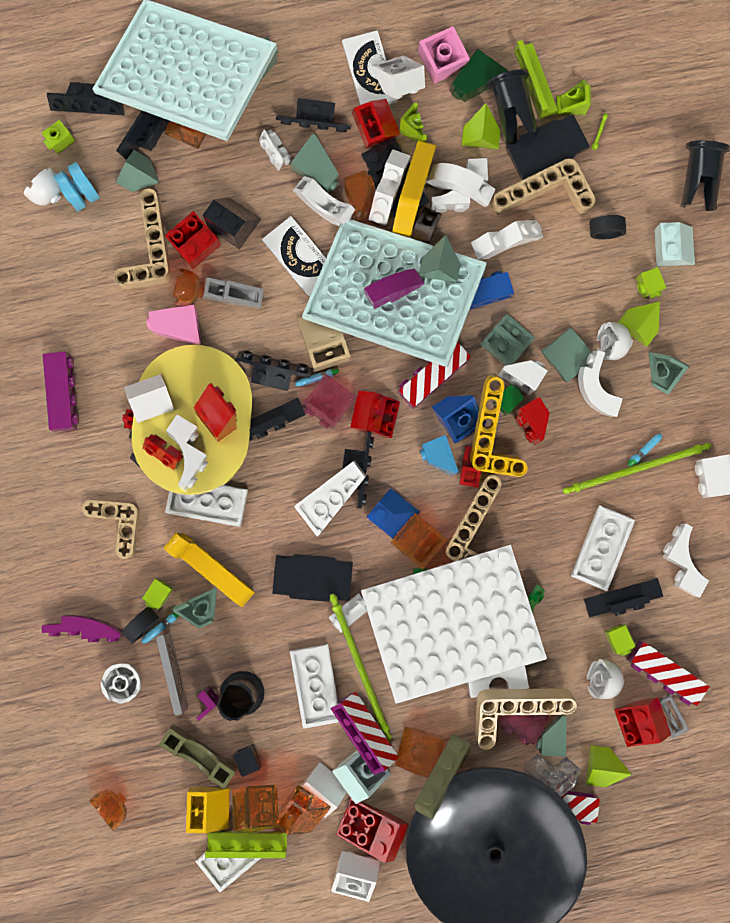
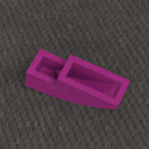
(393, 287)

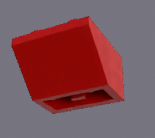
(375, 122)
(193, 240)
(375, 414)
(534, 420)
(643, 722)

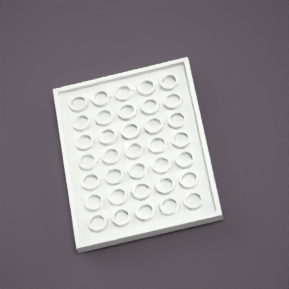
(453, 624)

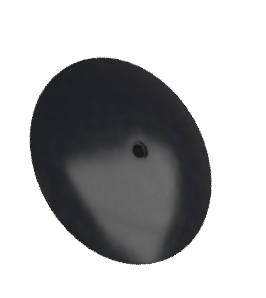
(538, 843)

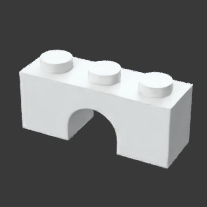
(514, 679)

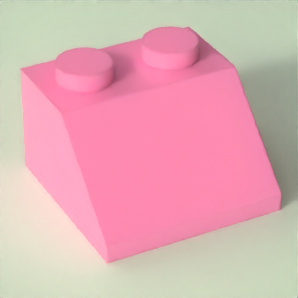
(443, 54)

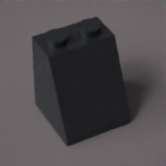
(230, 221)

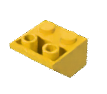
(207, 809)

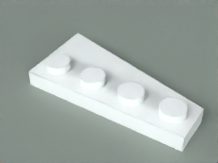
(327, 500)

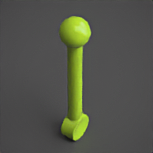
(595, 146)

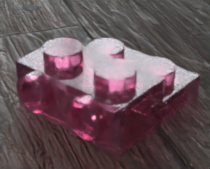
(328, 402)
(526, 726)

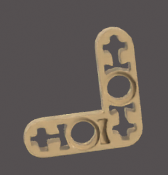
(123, 521)

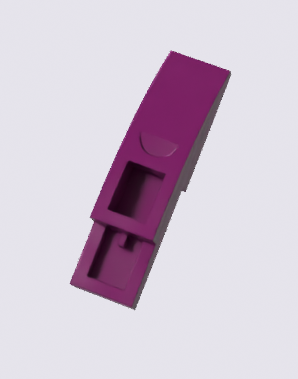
(90, 628)

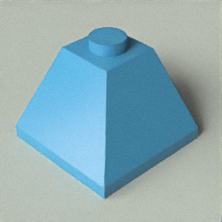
(439, 455)

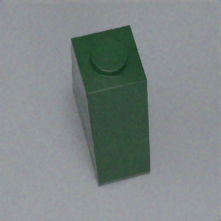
(474, 76)

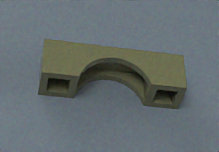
(212, 764)
(434, 790)

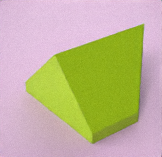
(576, 100)
(411, 124)
(482, 130)
(642, 322)
(604, 767)

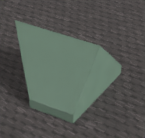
(137, 173)
(441, 262)
(665, 371)
(198, 610)

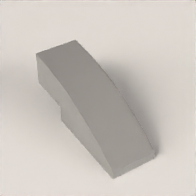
(232, 293)

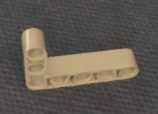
(545, 185)
(153, 246)
(465, 524)
(516, 706)

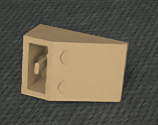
(324, 345)

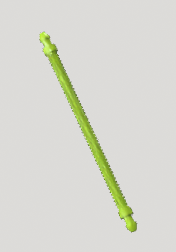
(697, 449)
(337, 608)

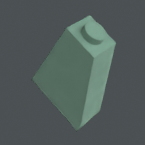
(314, 163)

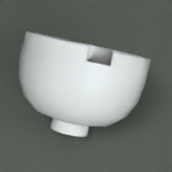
(44, 188)
(614, 340)
(605, 679)
(121, 682)

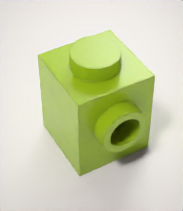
(57, 137)
(650, 283)
(157, 594)
(619, 639)

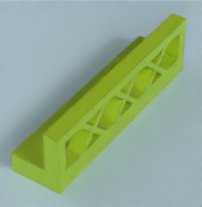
(536, 82)
(246, 845)

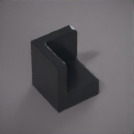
(247, 760)

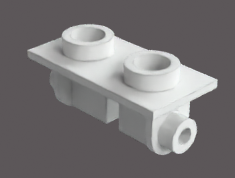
(270, 142)
(352, 611)

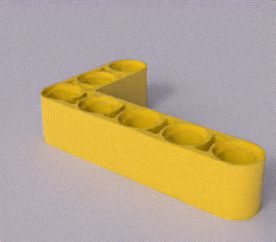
(413, 188)
(489, 432)
(183, 547)

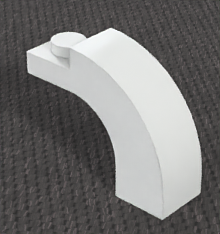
(454, 177)
(322, 203)
(591, 389)

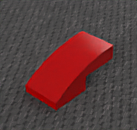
(469, 475)

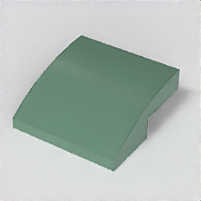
(507, 340)
(567, 354)

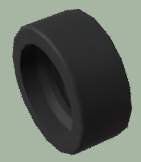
(607, 227)
(140, 625)

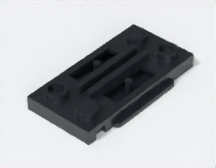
(552, 145)
(376, 161)
(312, 577)

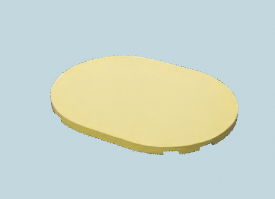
(186, 375)

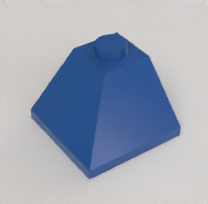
(458, 415)
(391, 513)

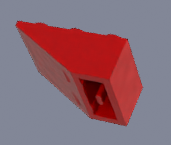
(216, 413)
(372, 830)

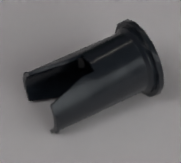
(511, 100)
(705, 167)
(251, 684)

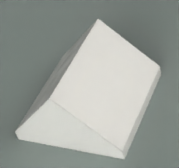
(149, 398)
(325, 786)

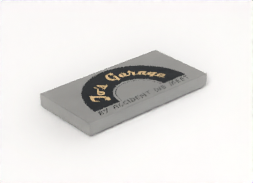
(172, 673)

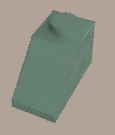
(553, 738)

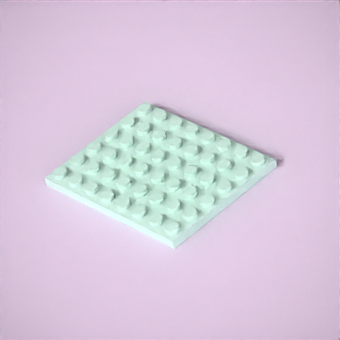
(185, 69)
(418, 324)

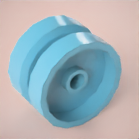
(76, 187)

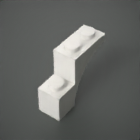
(388, 187)
(456, 200)
(511, 236)
(194, 460)
(678, 553)

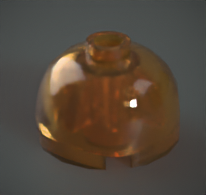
(187, 288)
(110, 807)

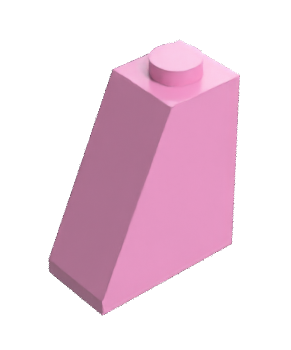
(176, 324)

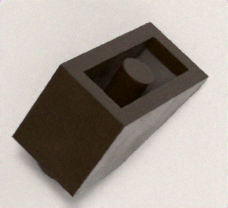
(426, 225)

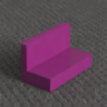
(210, 700)

